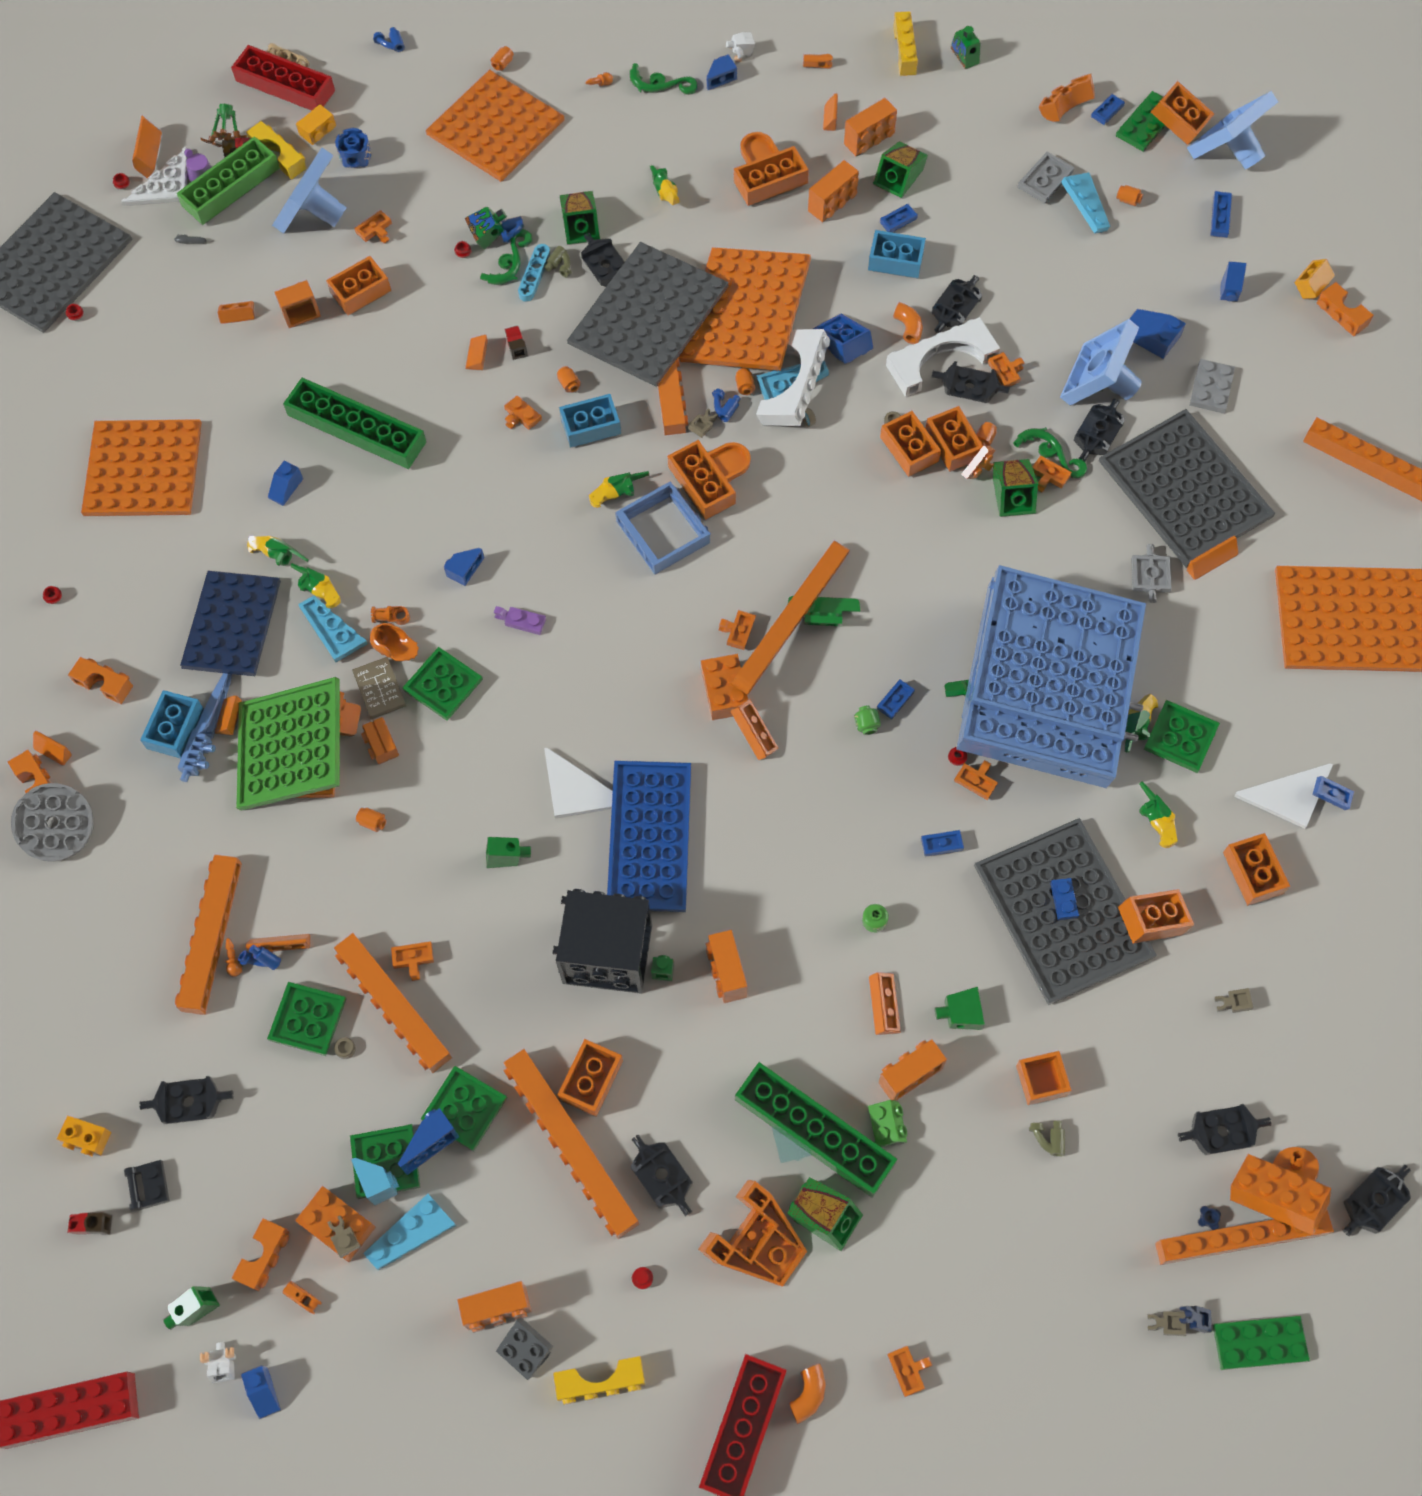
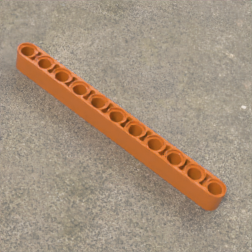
(790, 618)

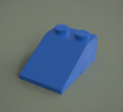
(1157, 331)
(846, 338)
(429, 1139)

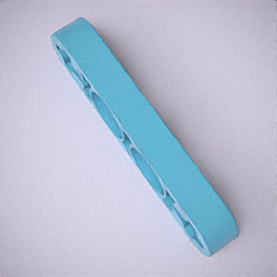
(533, 272)

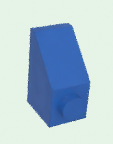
(721, 72)
(1232, 281)
(284, 482)
(463, 565)
(261, 1391)

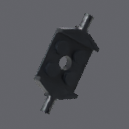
(599, 253)
(952, 313)
(984, 383)
(1095, 440)
(171, 1096)
(1239, 1122)
(666, 1191)
(1362, 1206)

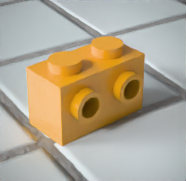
(316, 124)
(1314, 279)
(84, 1136)

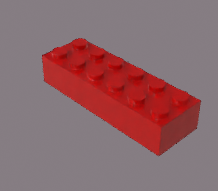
(282, 78)
(68, 1410)
(743, 1428)

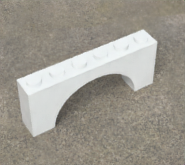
(968, 338)
(790, 406)

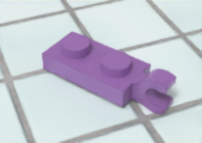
(521, 619)

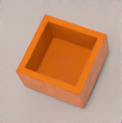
(297, 304)
(1043, 1078)

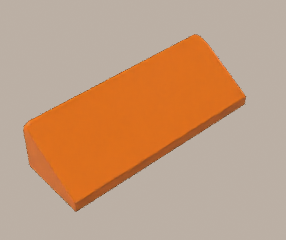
(1213, 558)
(754, 729)
(281, 943)
(884, 1003)

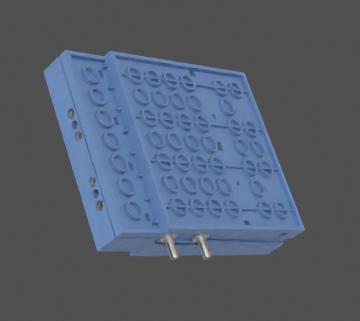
(1052, 677)

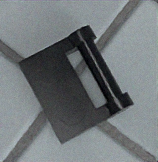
(153, 1183)

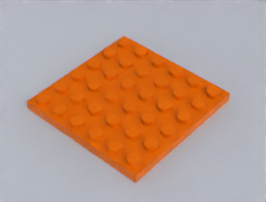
(495, 125)
(142, 467)

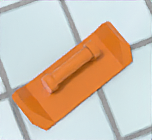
(146, 147)

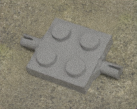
(1151, 573)

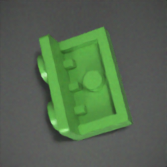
(888, 1123)

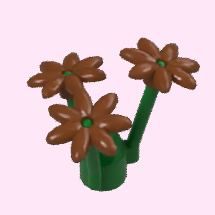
(224, 112)

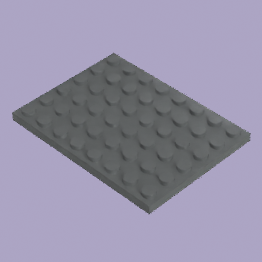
(55, 260)
(648, 313)
(1186, 486)
(1068, 952)

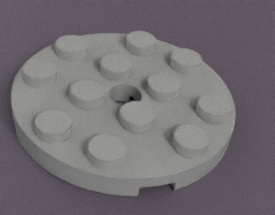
(31, 818)

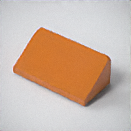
(830, 113)
(236, 312)
(477, 353)
(228, 716)
(50, 748)

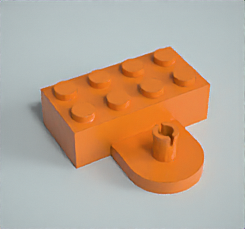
(767, 169)
(707, 474)
(1283, 1188)

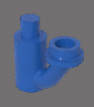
(395, 37)
(512, 226)
(725, 412)
(261, 957)

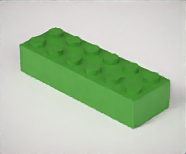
(228, 180)

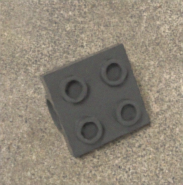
(524, 1348)

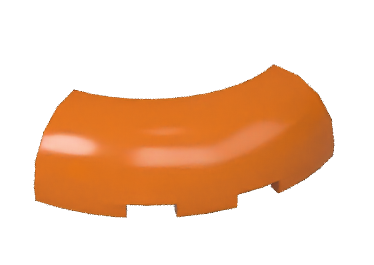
(1067, 97)

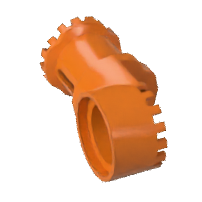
(389, 614)

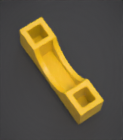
(906, 43)
(290, 161)
(571, 1385)

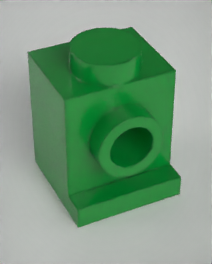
(662, 968)

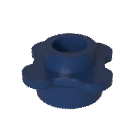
(1215, 1216)

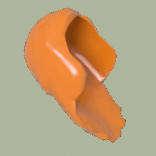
(393, 642)

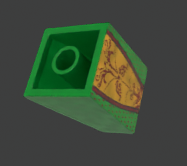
(899, 168)
(579, 216)
(1015, 487)
(825, 1213)

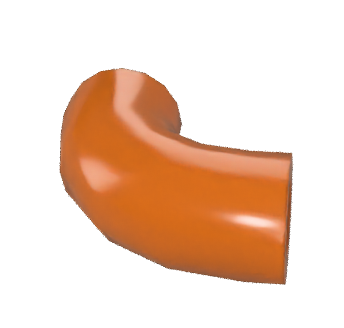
(911, 321)
(812, 1394)

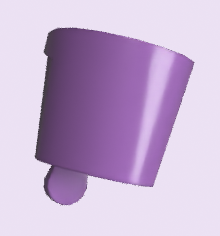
(196, 164)

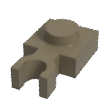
(702, 424)
(1238, 1000)
(345, 1239)
(1170, 1323)

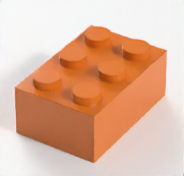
(1182, 113)
(870, 127)
(833, 191)
(358, 285)
(954, 438)
(910, 443)
(717, 677)
(1256, 869)
(1156, 916)
(726, 966)
(912, 1070)
(590, 1077)
(326, 1208)
(494, 1306)

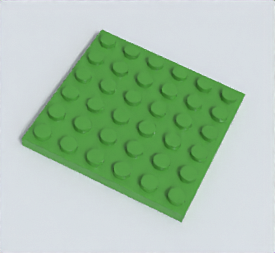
(289, 744)

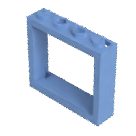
(668, 490)

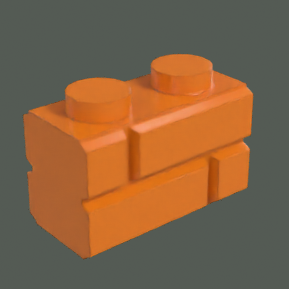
(380, 741)

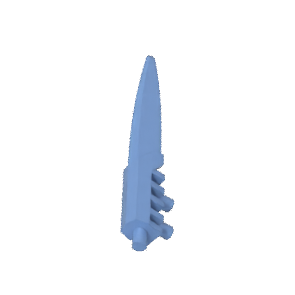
(201, 736)

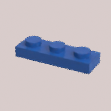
(1221, 214)

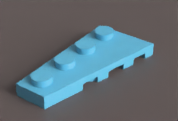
(1086, 198)
(777, 382)
(333, 632)
(415, 1228)

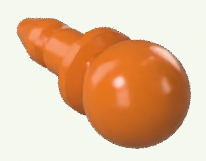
(601, 79)
(233, 967)

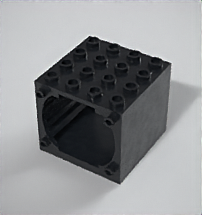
(604, 941)

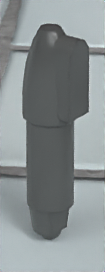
(184, 239)

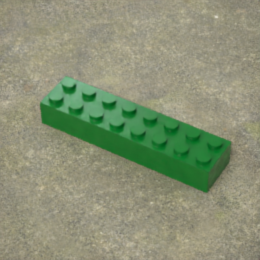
(355, 423)
(815, 1129)

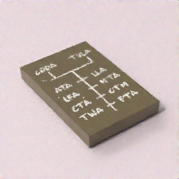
(379, 687)

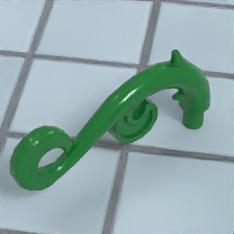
(661, 85)
(505, 259)
(1046, 452)

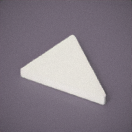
(161, 184)
(574, 790)
(1288, 796)

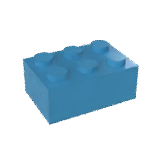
(896, 254)
(590, 420)
(171, 724)

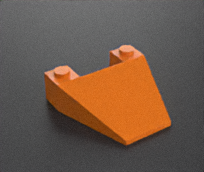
(764, 1242)

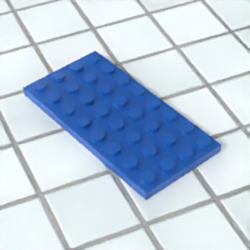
(650, 833)

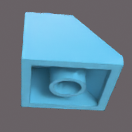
(376, 1181)

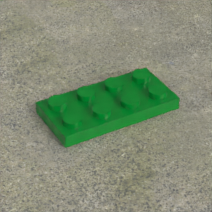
(1142, 125)
(1261, 1342)

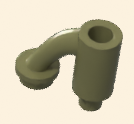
(554, 260)
(1057, 1138)

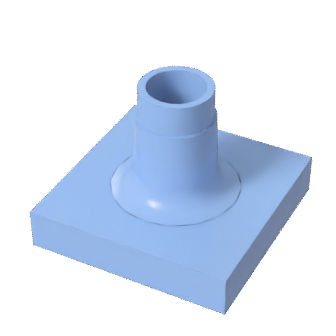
(1237, 132)
(311, 196)
(1102, 366)

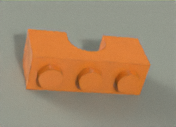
(1352, 319)
(88, 672)
(27, 767)
(256, 1273)

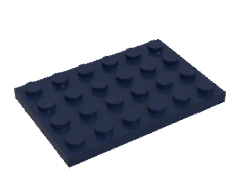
(230, 623)

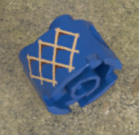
(353, 148)

